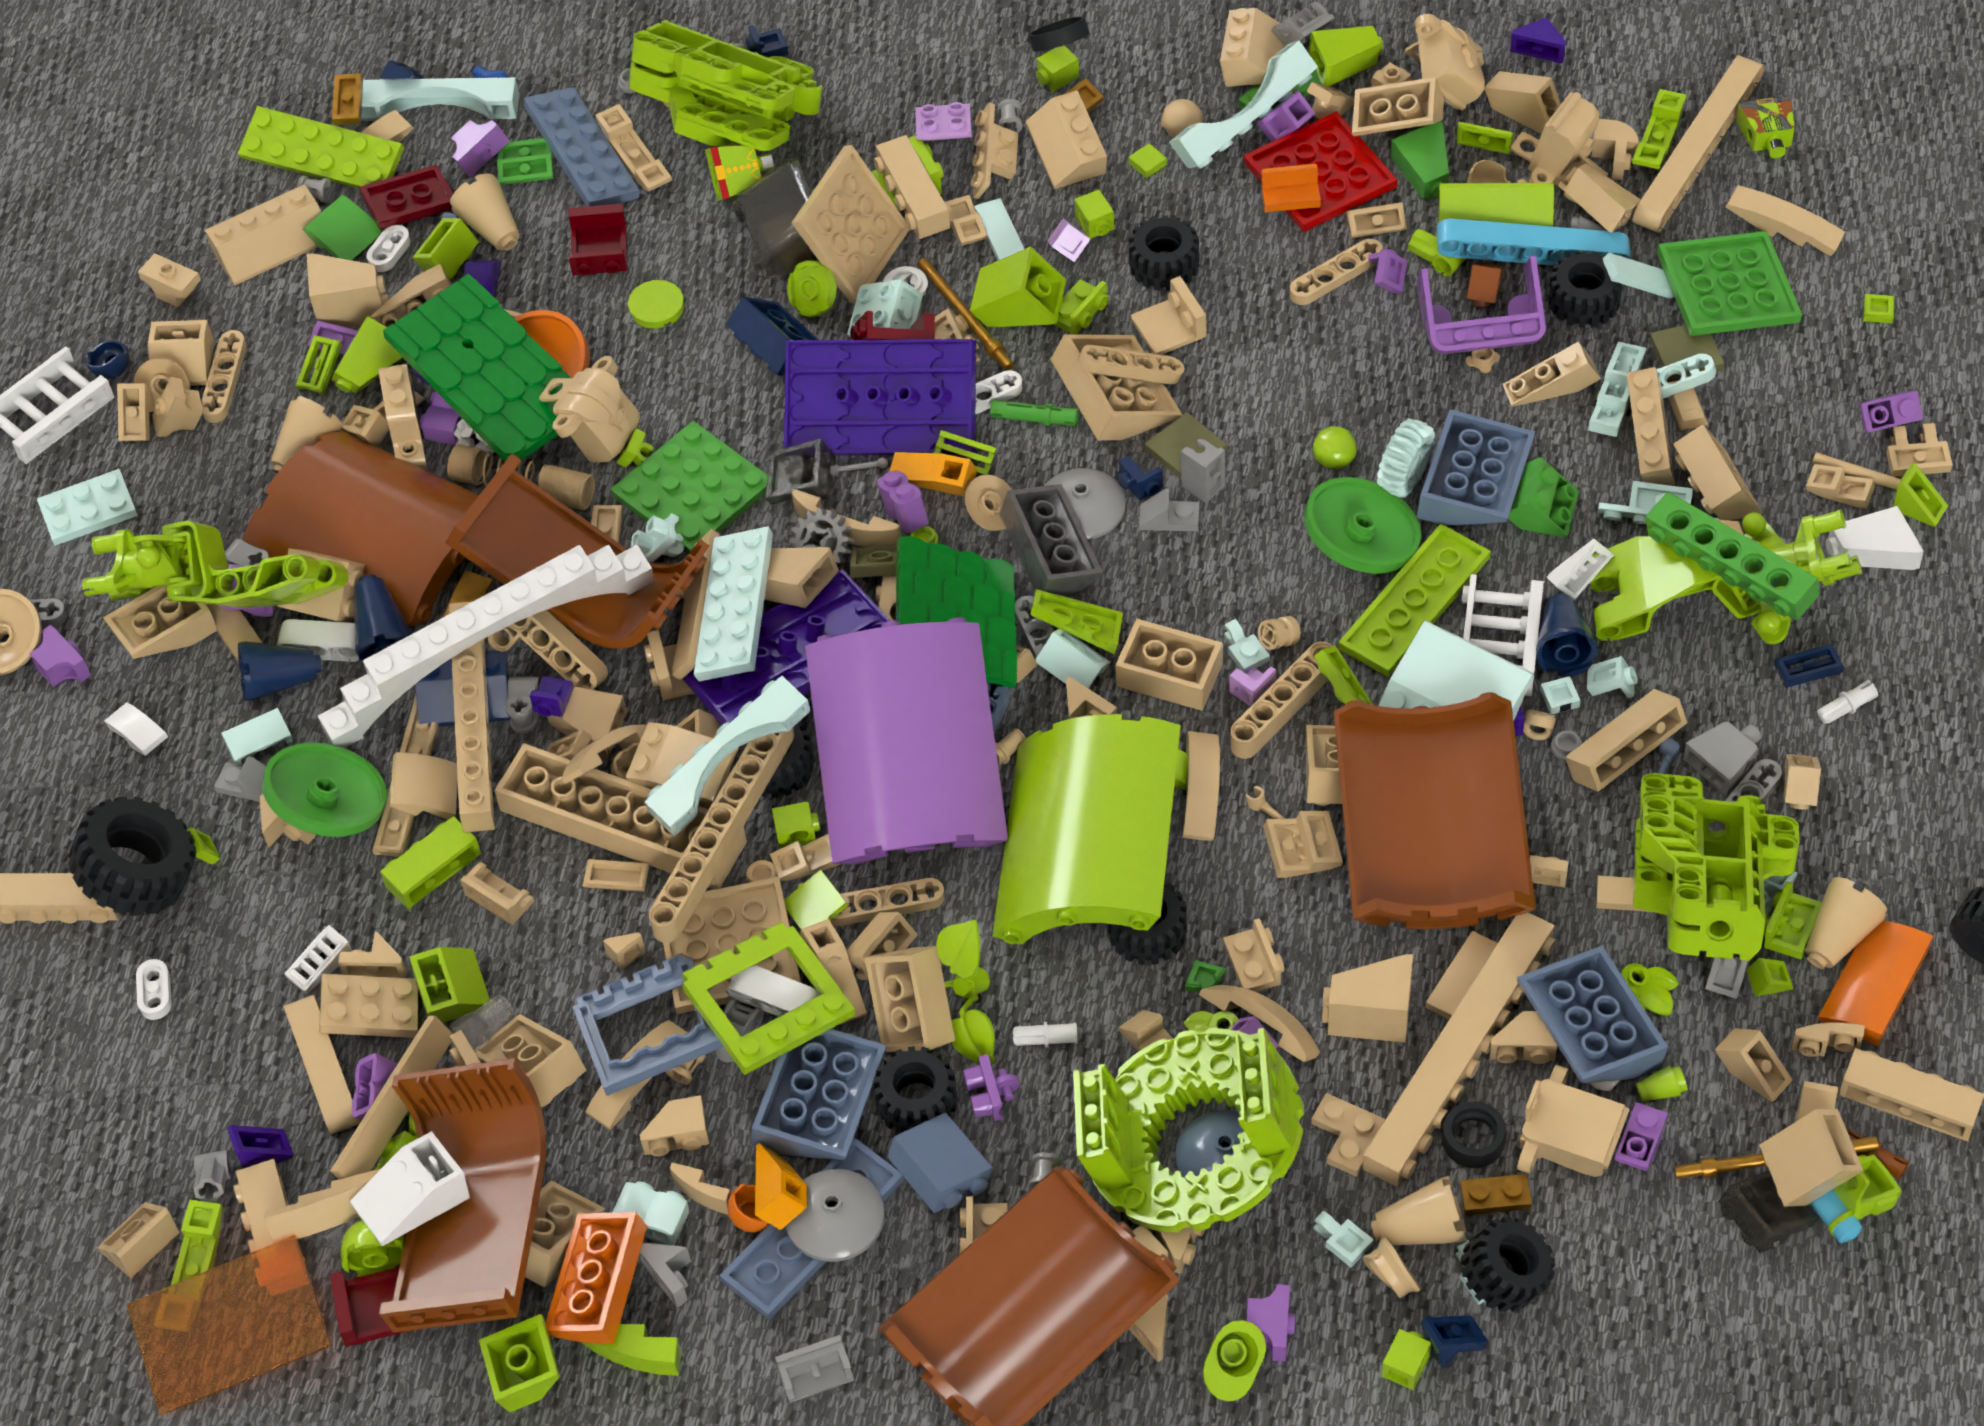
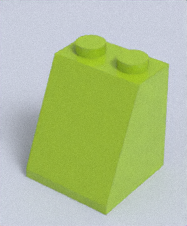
(1018, 291)

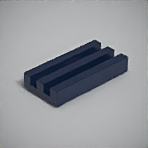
(1811, 669)

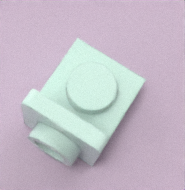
(1611, 676)

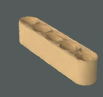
(1278, 712)
(321, 1065)

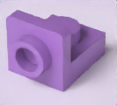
(1390, 270)

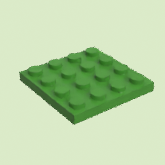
(1729, 283)
(694, 480)

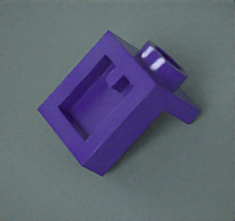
(551, 696)

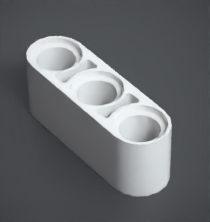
(328, 639)
(769, 991)

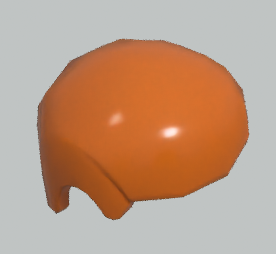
(742, 1209)

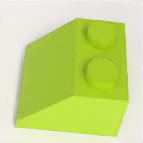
(520, 1363)

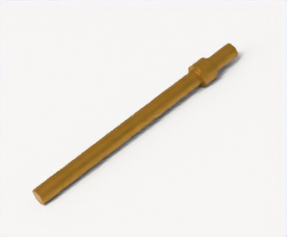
(992, 346)
(1710, 1167)

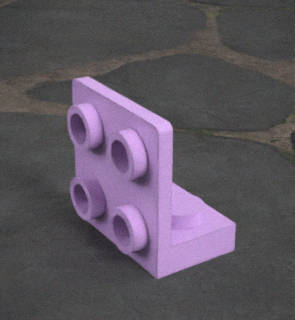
(943, 122)

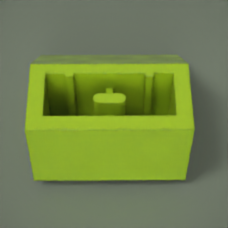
(449, 982)

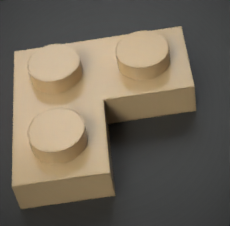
(1352, 1125)

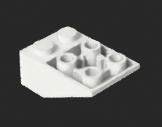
(411, 1189)

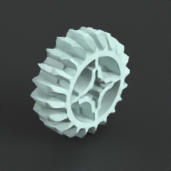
(1406, 457)

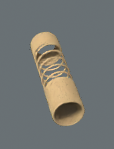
(563, 484)

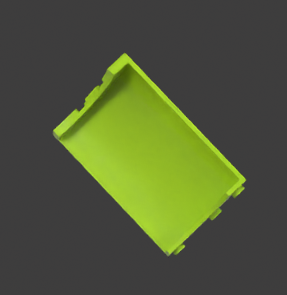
(1088, 826)

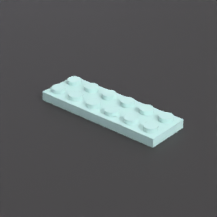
(733, 604)

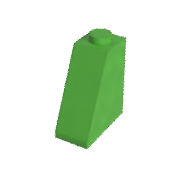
(1422, 159)

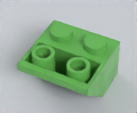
(1543, 500)

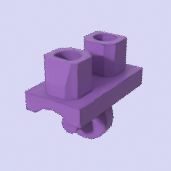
(982, 1076)

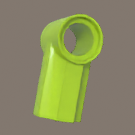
(1426, 246)

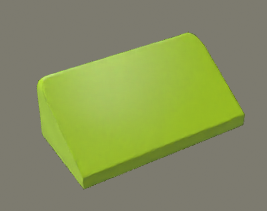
(1484, 137)

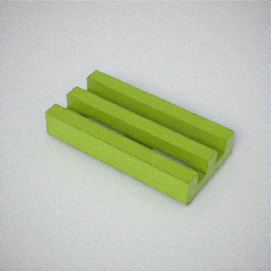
(321, 387)
(988, 460)

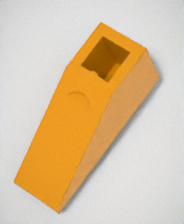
(936, 471)
(778, 1189)

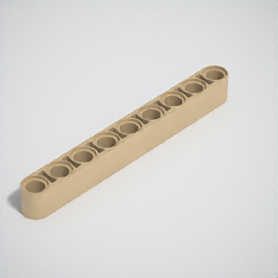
(1697, 143)
(717, 835)

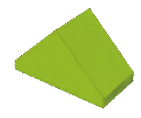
(1919, 498)

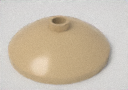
(24, 626)

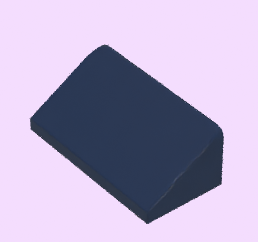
(399, 70)

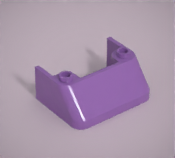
(1521, 327)

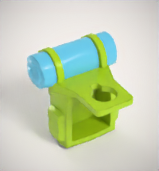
(1862, 1195)

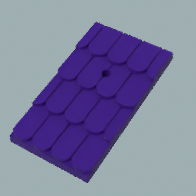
(880, 394)
(782, 642)

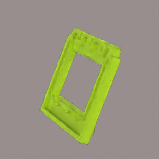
(785, 1031)

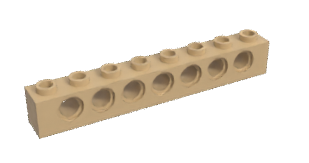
(472, 736)

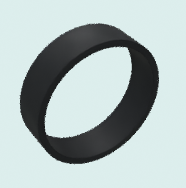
(1058, 33)

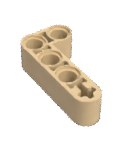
(553, 649)

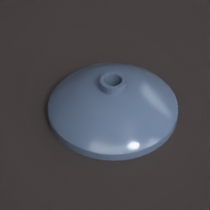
(1201, 1140)

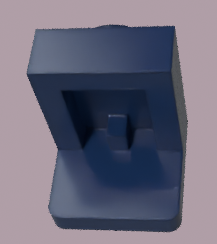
(767, 43)
(1140, 484)

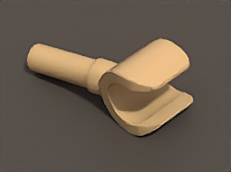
(1260, 803)

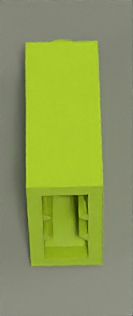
(1344, 52)
(364, 358)

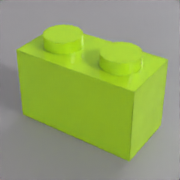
(447, 245)

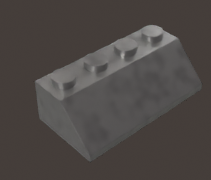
(1049, 540)

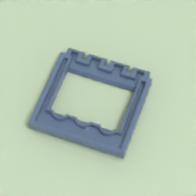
(648, 1060)

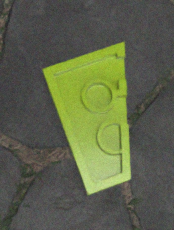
(1084, 620)

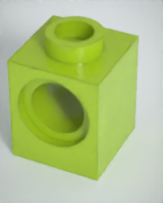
(1094, 214)
(795, 824)
(1406, 1358)

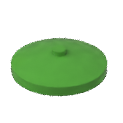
(1362, 525)
(324, 789)

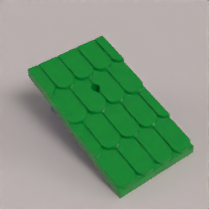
(481, 366)
(948, 584)

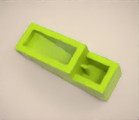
(640, 1352)

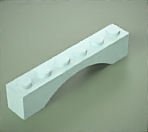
(1284, 71)
(489, 96)
(772, 712)

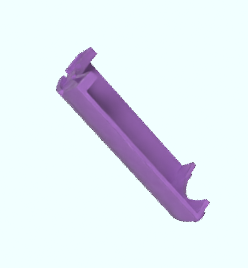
(905, 740)

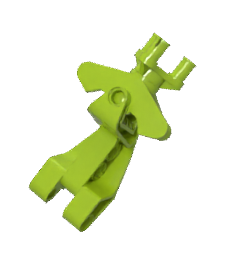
(195, 569)
(1655, 574)

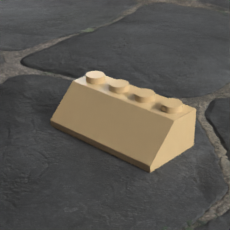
(264, 235)

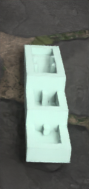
(1614, 393)

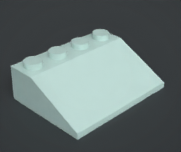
(1451, 670)

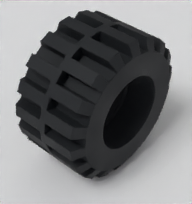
(1160, 236)
(1578, 304)
(794, 766)
(1968, 925)
(1159, 939)
(908, 1069)
(1491, 1277)

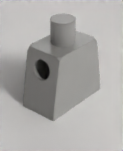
(1723, 754)

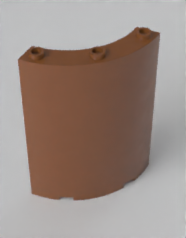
(368, 510)
(1433, 813)
(1028, 1304)

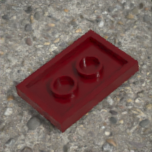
(407, 197)

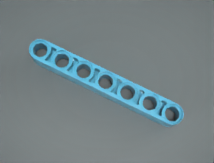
(1519, 241)

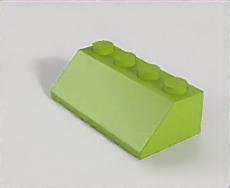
(1498, 202)

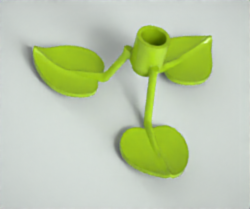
(960, 948)

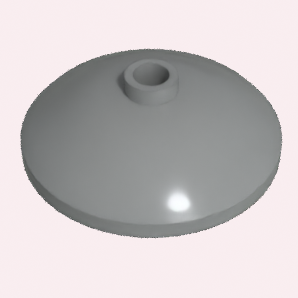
(1100, 504)
(840, 1230)

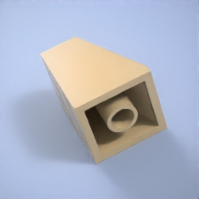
(344, 290)
(1370, 1001)

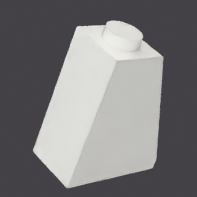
(1878, 541)

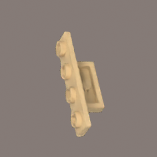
(994, 151)

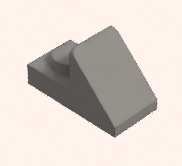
(1168, 515)
(242, 780)
(1727, 976)
(663, 1265)

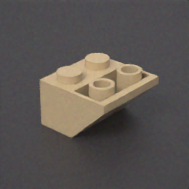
(187, 344)

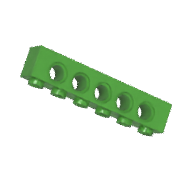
(1673, 513)

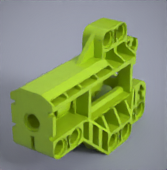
(721, 89)
(1683, 859)

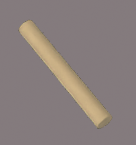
(1857, 471)

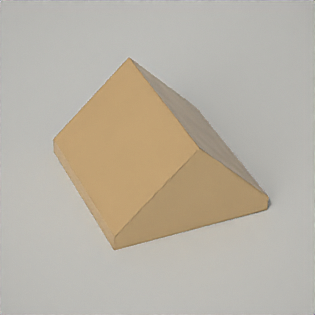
(139, 1238)

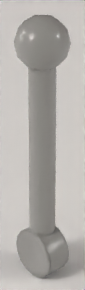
(881, 463)

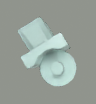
(659, 538)

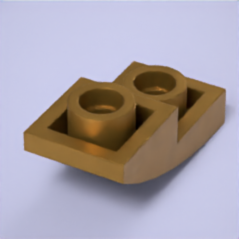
(470, 588)

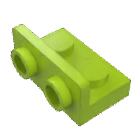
(1081, 305)

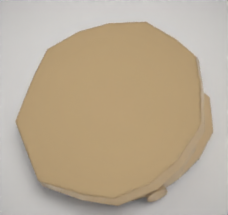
(1391, 1269)

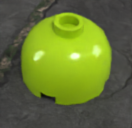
(364, 1253)

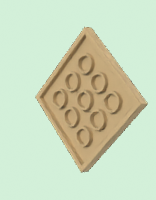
(851, 223)
(726, 919)

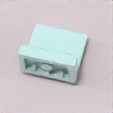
(892, 302)

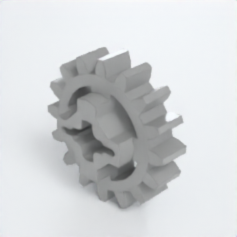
(812, 530)

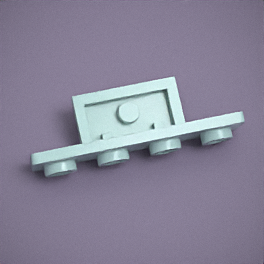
(1643, 499)

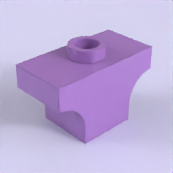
(1286, 117)
(477, 145)
(58, 658)
(1273, 1320)

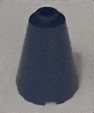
(376, 617)
(1565, 638)
(274, 668)

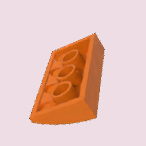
(1877, 979)
(596, 1277)

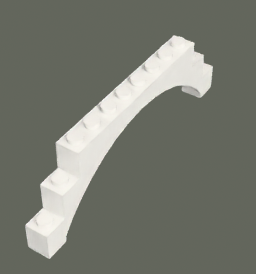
(412, 658)

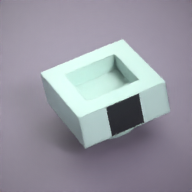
(1560, 695)

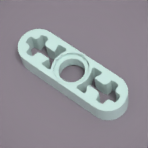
(1692, 364)

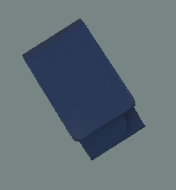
(1452, 1335)

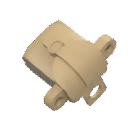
(1449, 57)
(1562, 142)
(593, 411)
(1570, 1126)

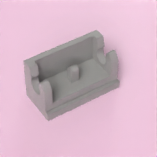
(1301, 24)
(1203, 472)
(814, 1368)

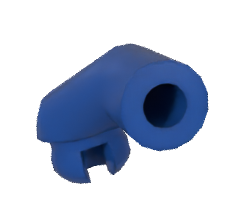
(480, 72)

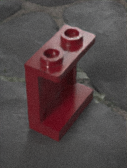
(598, 239)
(921, 329)
(359, 1305)

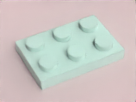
(87, 507)

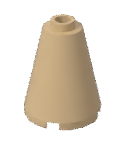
(486, 211)
(301, 426)
(1842, 922)
(1423, 1217)

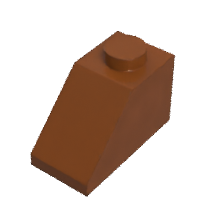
(1485, 283)

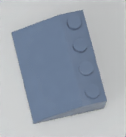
(1474, 471)
(1595, 1018)
(818, 1096)

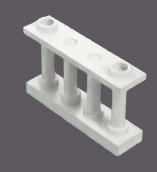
(62, 419)
(1526, 625)

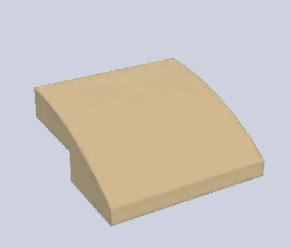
(424, 785)
(1303, 844)

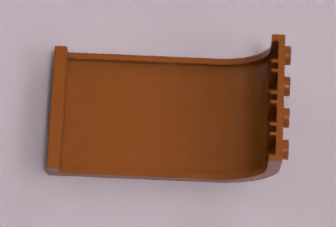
(522, 527)
(475, 1255)

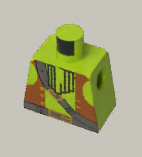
(1767, 124)

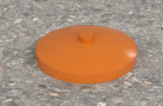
(558, 337)

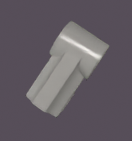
(211, 1174)

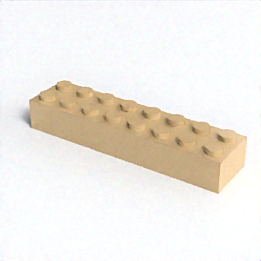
(598, 811)

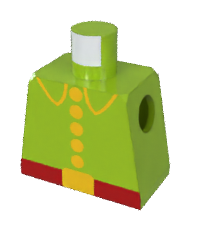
(735, 168)

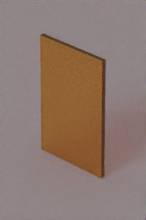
(228, 1325)

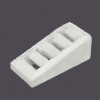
(1569, 579)
(311, 953)

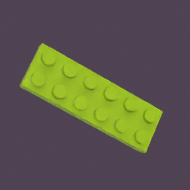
(319, 149)
(1414, 595)

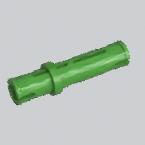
(1028, 412)

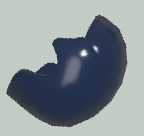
(108, 359)

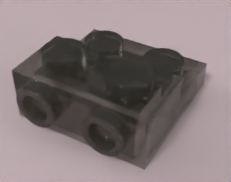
(800, 468)
(1761, 1213)

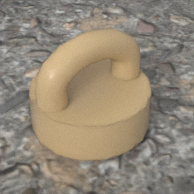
(1539, 719)

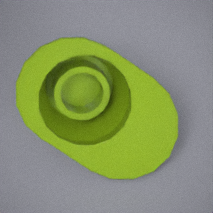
(1234, 1360)

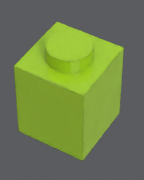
(1057, 68)

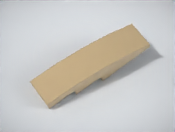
(1786, 218)
(317, 1209)

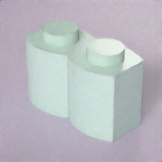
(660, 1211)

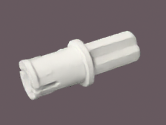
(1848, 702)
(1045, 1034)

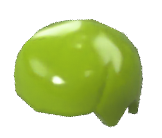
(1334, 447)

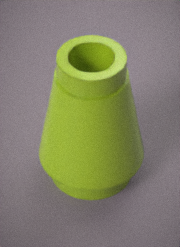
(1663, 1084)

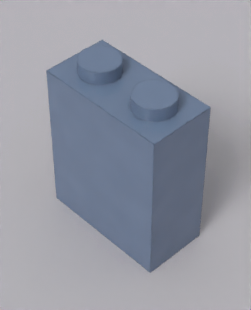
(940, 1163)

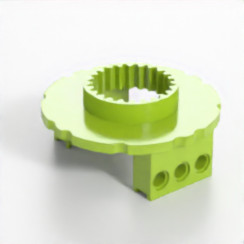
(1122, 1118)

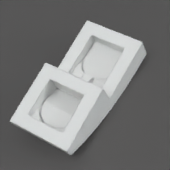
(136, 728)

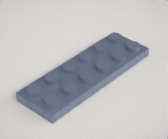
(581, 148)
(772, 1266)

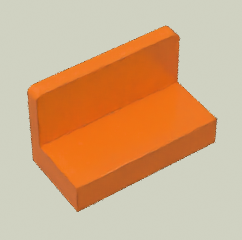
(1290, 188)

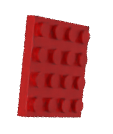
(1346, 167)

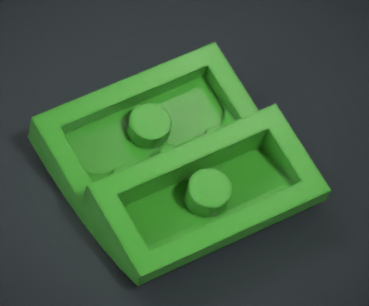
(525, 162)
(343, 229)

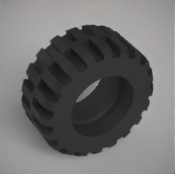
(126, 884)

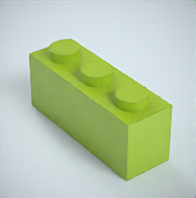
(430, 862)

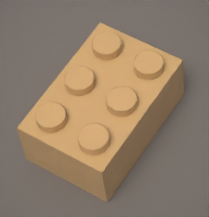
(1169, 664)

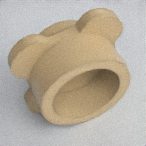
(1483, 365)

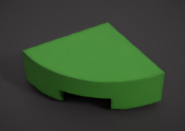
(1204, 976)

